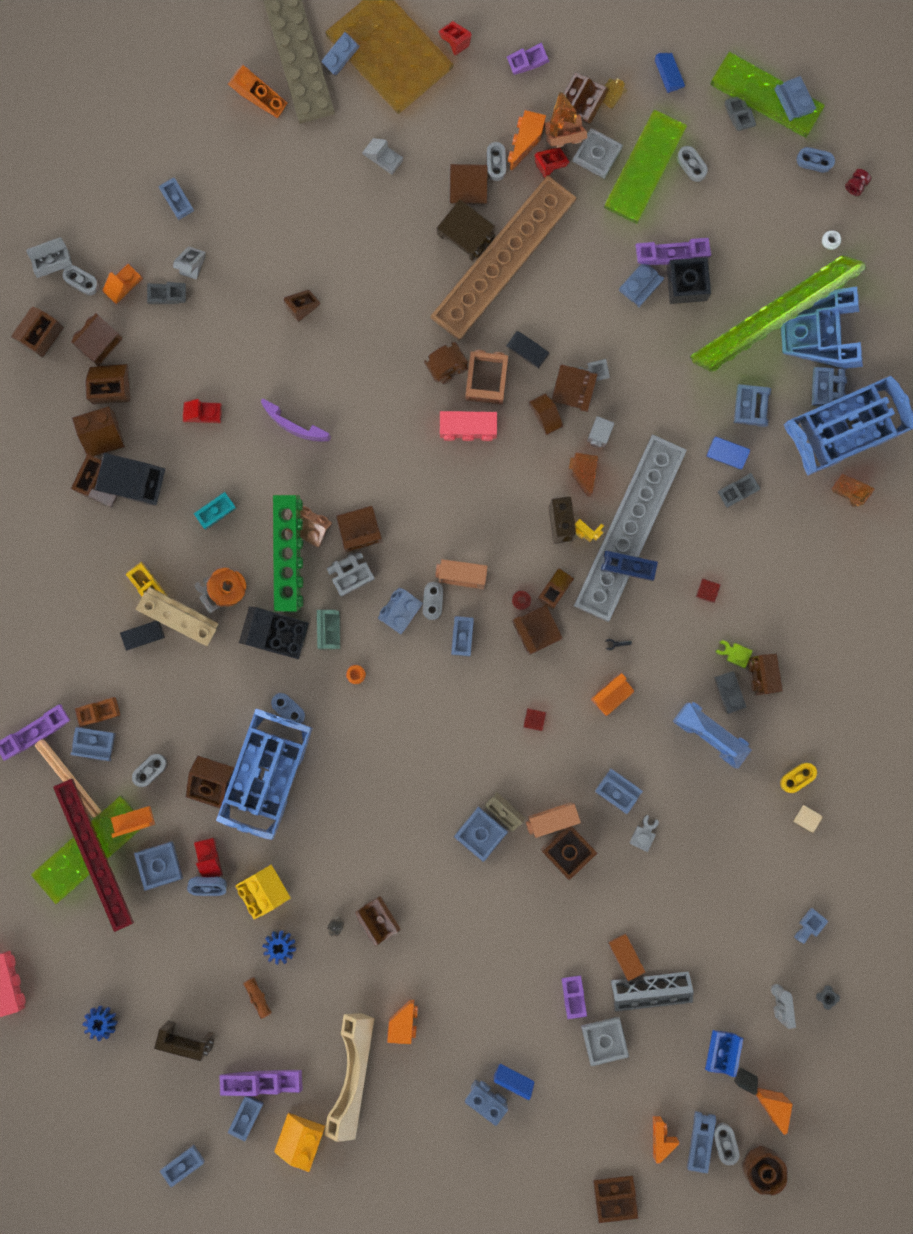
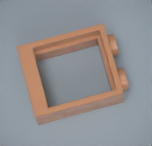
(484, 395)
(461, 574)
(552, 820)

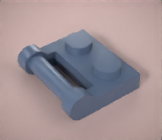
(746, 405)

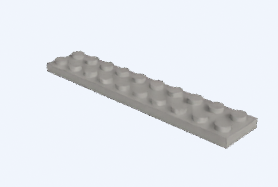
(631, 525)

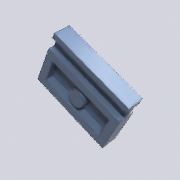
(795, 98)
(641, 284)
(93, 744)
(618, 791)

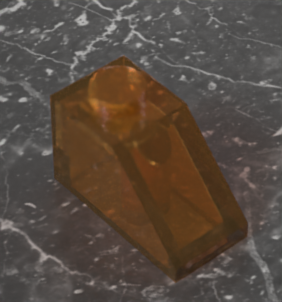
(584, 471)

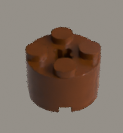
(446, 363)
(765, 1159)

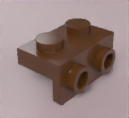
(377, 921)

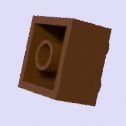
(568, 852)

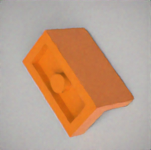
(613, 694)
(132, 821)

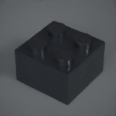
(688, 280)

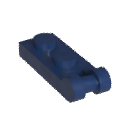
(630, 566)

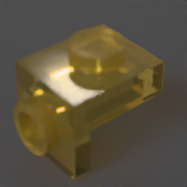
(616, 90)

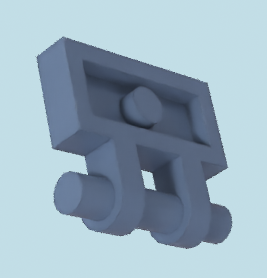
(823, 385)

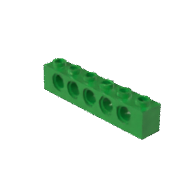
(280, 544)

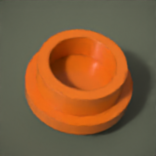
(355, 674)

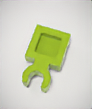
(736, 654)

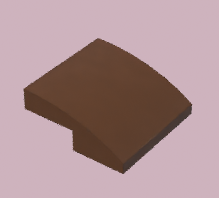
(585, 96)
(468, 183)
(615, 1199)

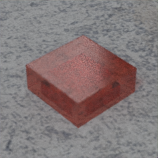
(708, 590)
(534, 719)

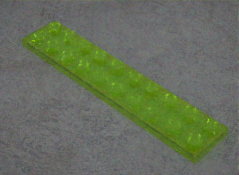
(777, 313)

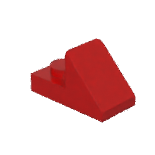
(456, 36)
(550, 160)
(202, 412)
(208, 858)

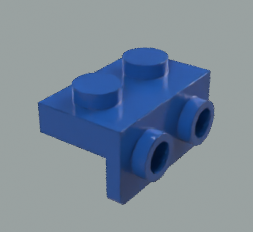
(724, 1053)

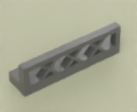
(655, 997)

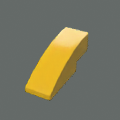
(143, 579)

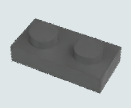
(730, 692)

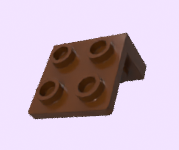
(574, 387)
(359, 529)
(537, 630)

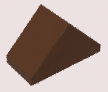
(301, 304)
(546, 413)

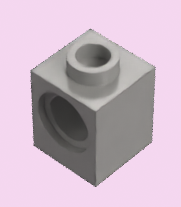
(600, 432)

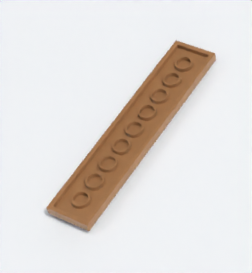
(503, 258)

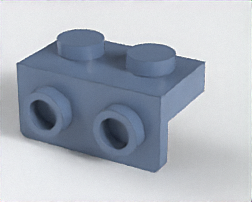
(400, 610)
(487, 1103)

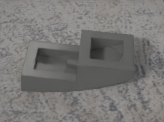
(739, 113)
(166, 293)
(739, 490)

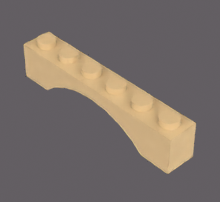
(344, 1116)

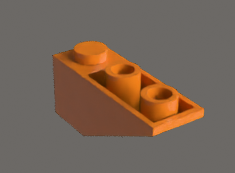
(257, 92)
(529, 135)

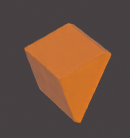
(777, 1107)

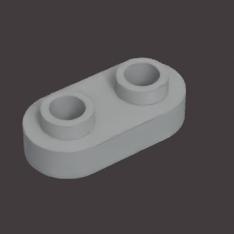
(496, 162)
(694, 163)
(81, 281)
(432, 601)
(149, 769)
(726, 1142)

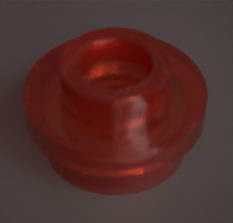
(526, 604)

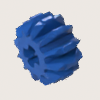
(275, 939)
(100, 1015)

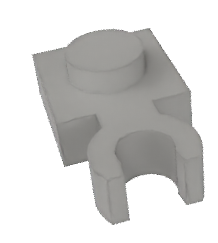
(599, 367)
(210, 605)
(643, 837)

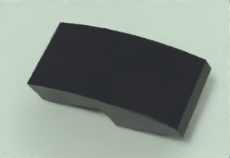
(528, 349)
(142, 635)

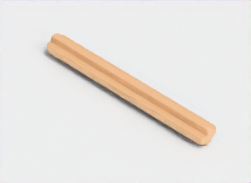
(64, 774)

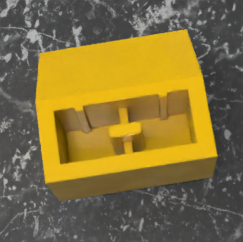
(262, 892)

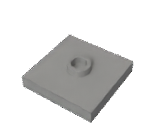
(597, 153)
(605, 1041)

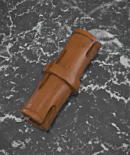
(257, 998)

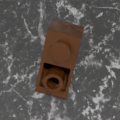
(555, 588)

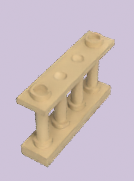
(177, 616)

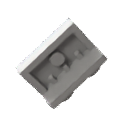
(49, 257)

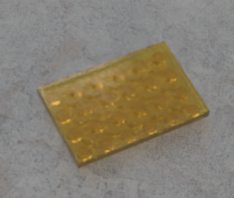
(392, 51)

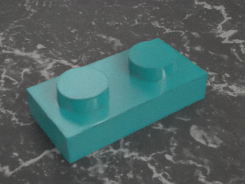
(215, 511)

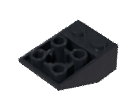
(130, 479)
(273, 632)

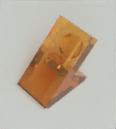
(562, 113)
(853, 490)

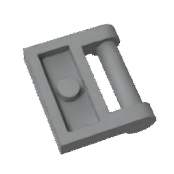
(784, 1006)

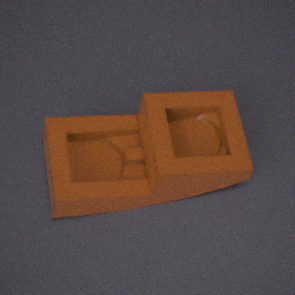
(97, 712)
(626, 957)

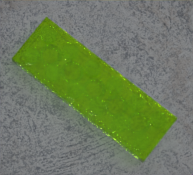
(757, 88)
(645, 166)
(67, 868)

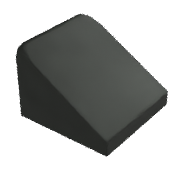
(747, 1081)

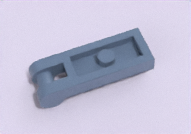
(701, 1143)

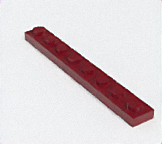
(93, 855)

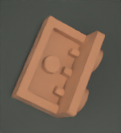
(569, 133)
(314, 527)

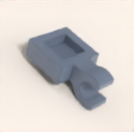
(812, 924)

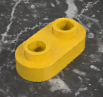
(797, 777)

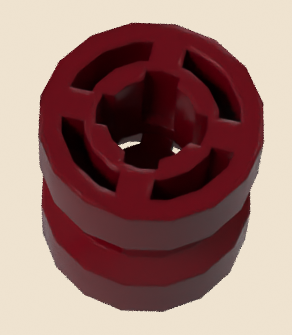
(859, 179)

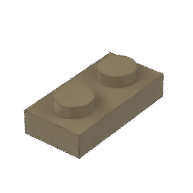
(504, 812)

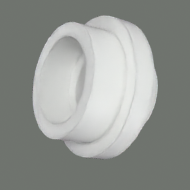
(831, 235)

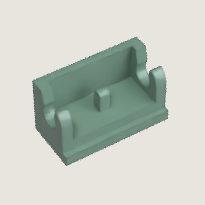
(328, 629)

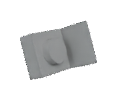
(382, 155)
(189, 262)

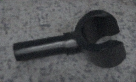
(618, 644)

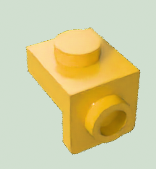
(584, 531)

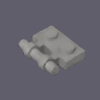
(353, 578)

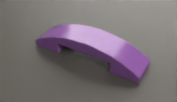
(662, 253)
(313, 434)
(34, 732)

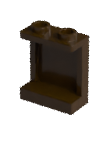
(467, 229)
(562, 520)
(182, 1046)

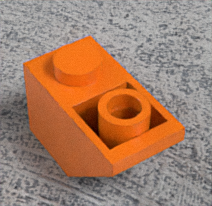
(401, 1024)

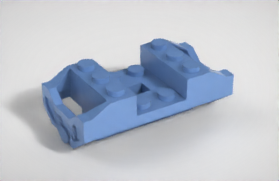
(830, 434)
(269, 794)

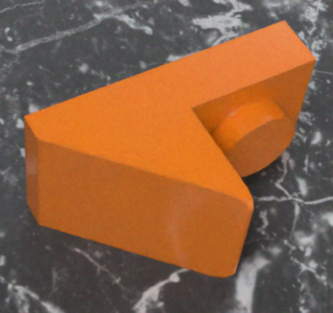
(120, 285)
(662, 1145)

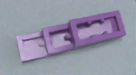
(260, 1082)

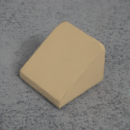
(808, 819)

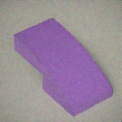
(527, 60)
(574, 997)

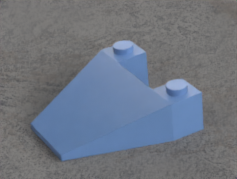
(817, 331)
(692, 720)

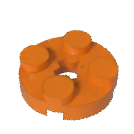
(221, 596)

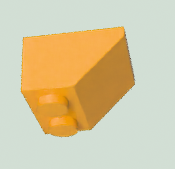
(299, 1141)

